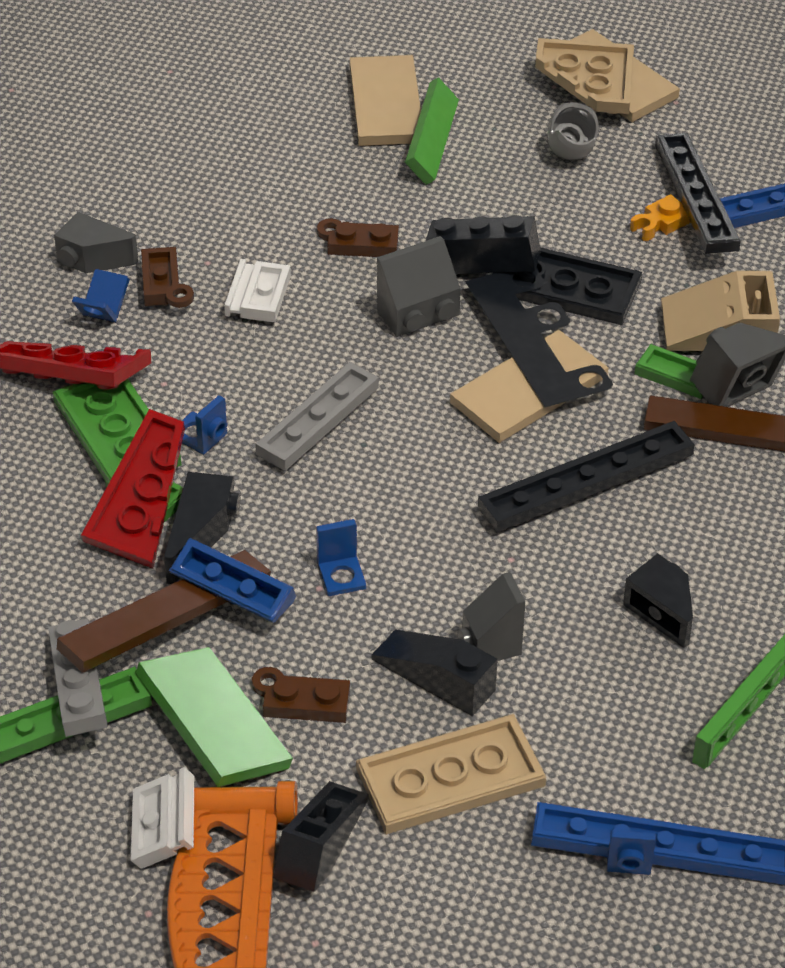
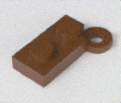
(358, 238)
(162, 279)
(302, 696)

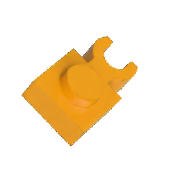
(661, 215)

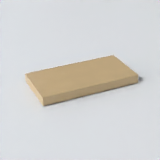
(648, 88)
(385, 99)
(504, 399)
(450, 773)

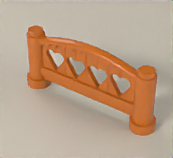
(254, 817)

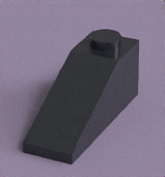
(202, 514)
(441, 666)
(318, 836)

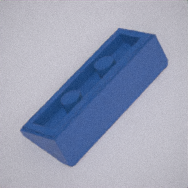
(233, 580)

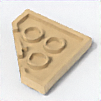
(590, 71)

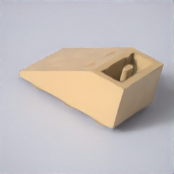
(721, 302)

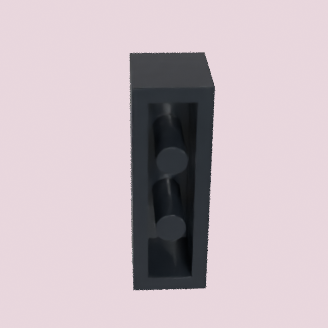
(489, 243)

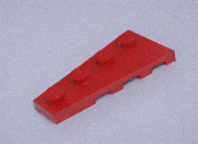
(71, 363)
(137, 497)

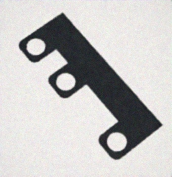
(523, 338)

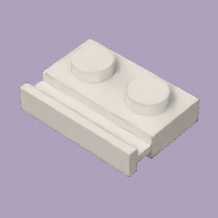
(258, 290)
(162, 818)

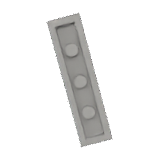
(317, 416)
(78, 692)

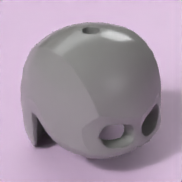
(572, 131)

